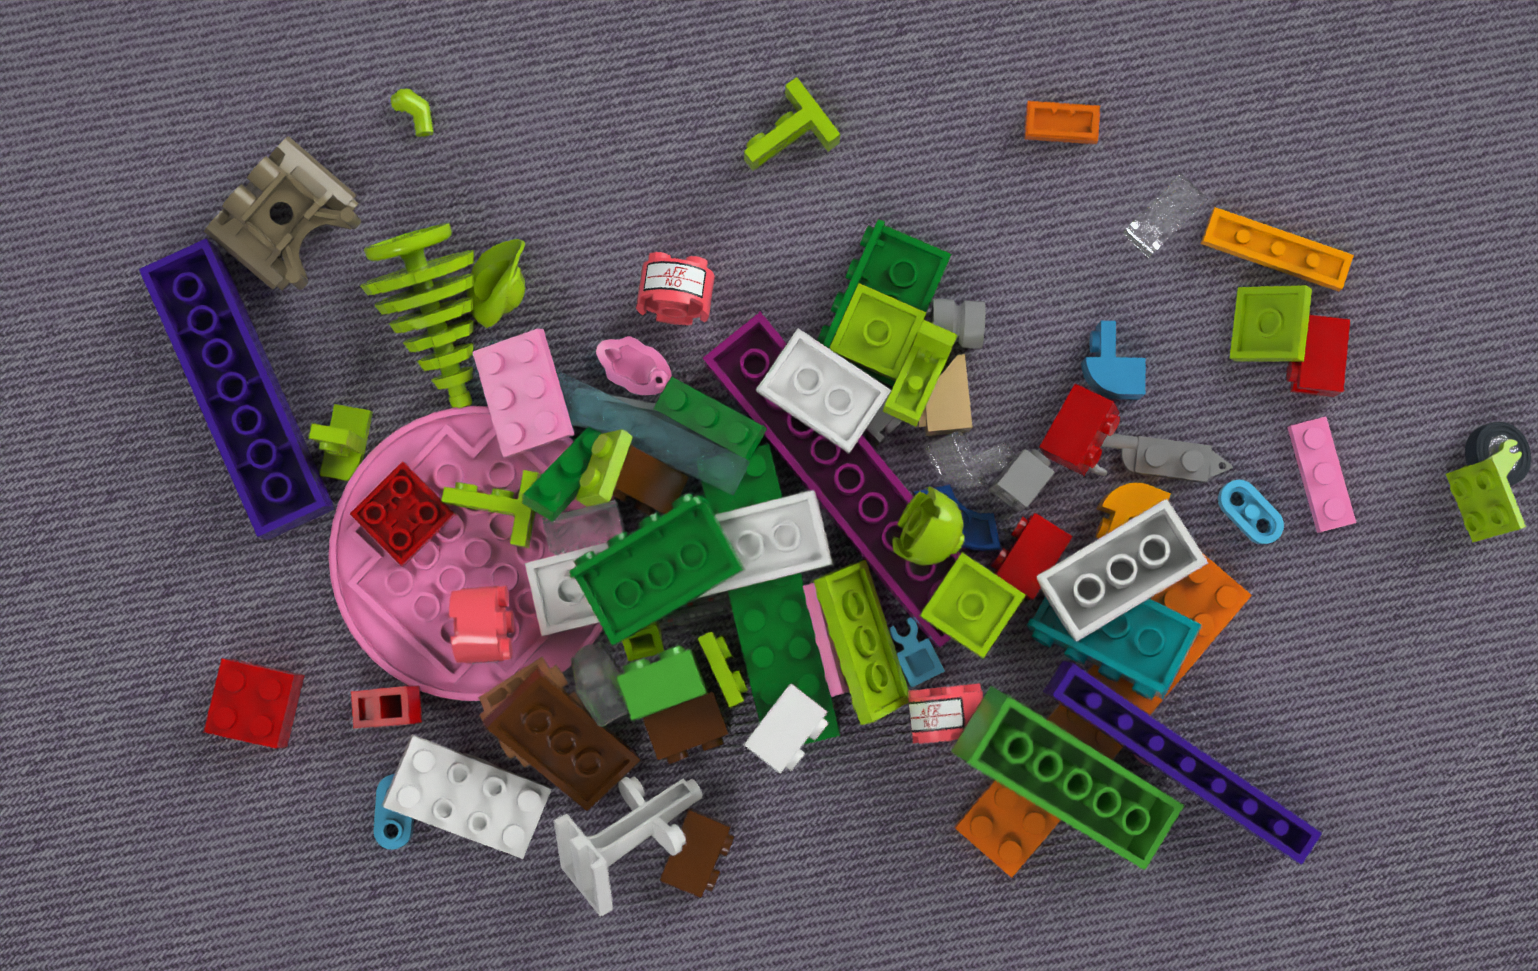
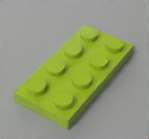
(862, 641)

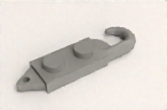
(1165, 458)

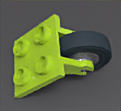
(1495, 460)

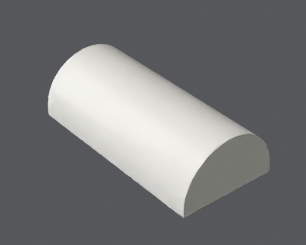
(1121, 570)

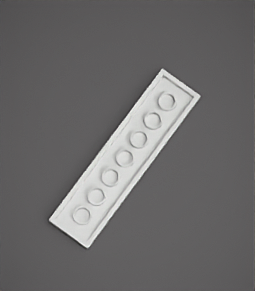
(768, 537)

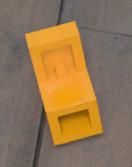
(1127, 503)

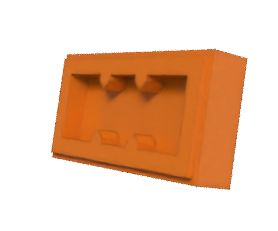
(1062, 122)

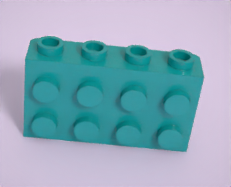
(1138, 646)

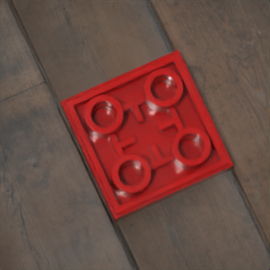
(402, 514)

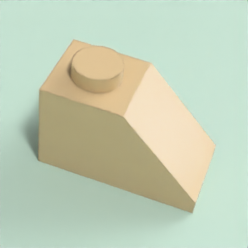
(949, 403)

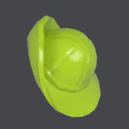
(497, 282)

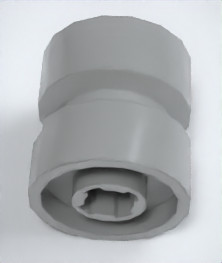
(963, 320)

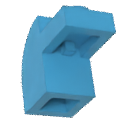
(1109, 374)

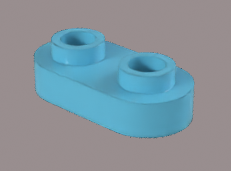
(1251, 509)
(384, 817)

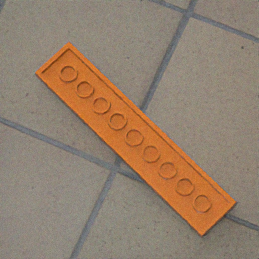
(1013, 827)

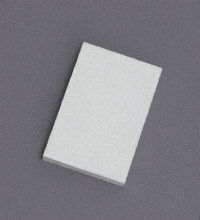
(823, 390)

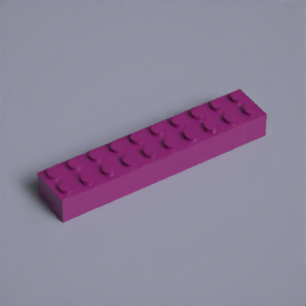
(850, 487)

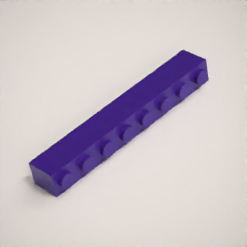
(1182, 762)

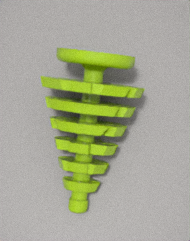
(426, 295)

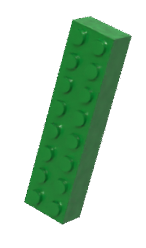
(773, 614)

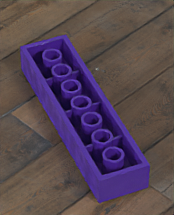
(236, 389)

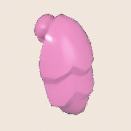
(634, 365)

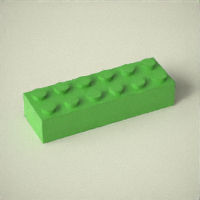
(1067, 778)

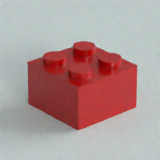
(254, 703)

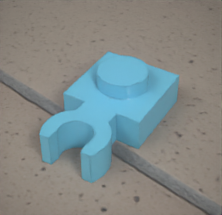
(917, 659)

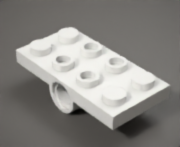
(466, 796)

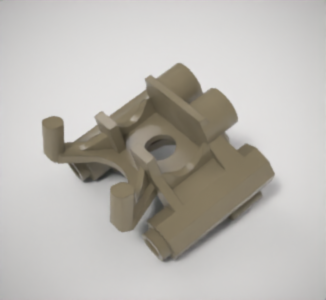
(256, 240)

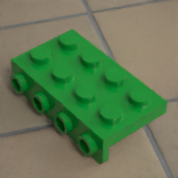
(895, 267)
(656, 568)

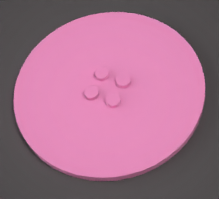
(404, 611)

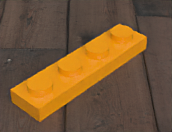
(1277, 249)

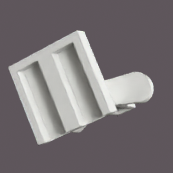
(588, 857)

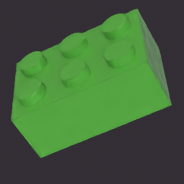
(663, 683)

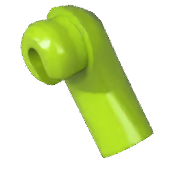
(410, 102)

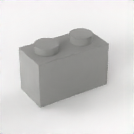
(1022, 479)

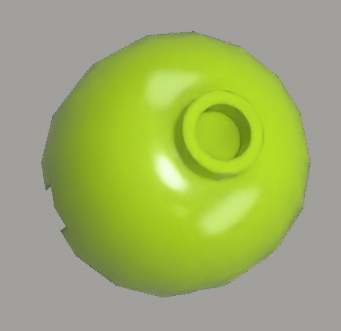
(930, 529)

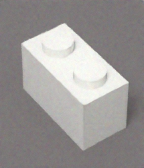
(786, 729)

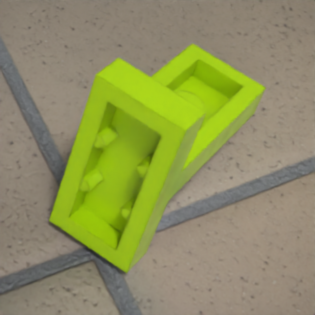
(791, 127)
(920, 373)
(343, 441)
(499, 502)

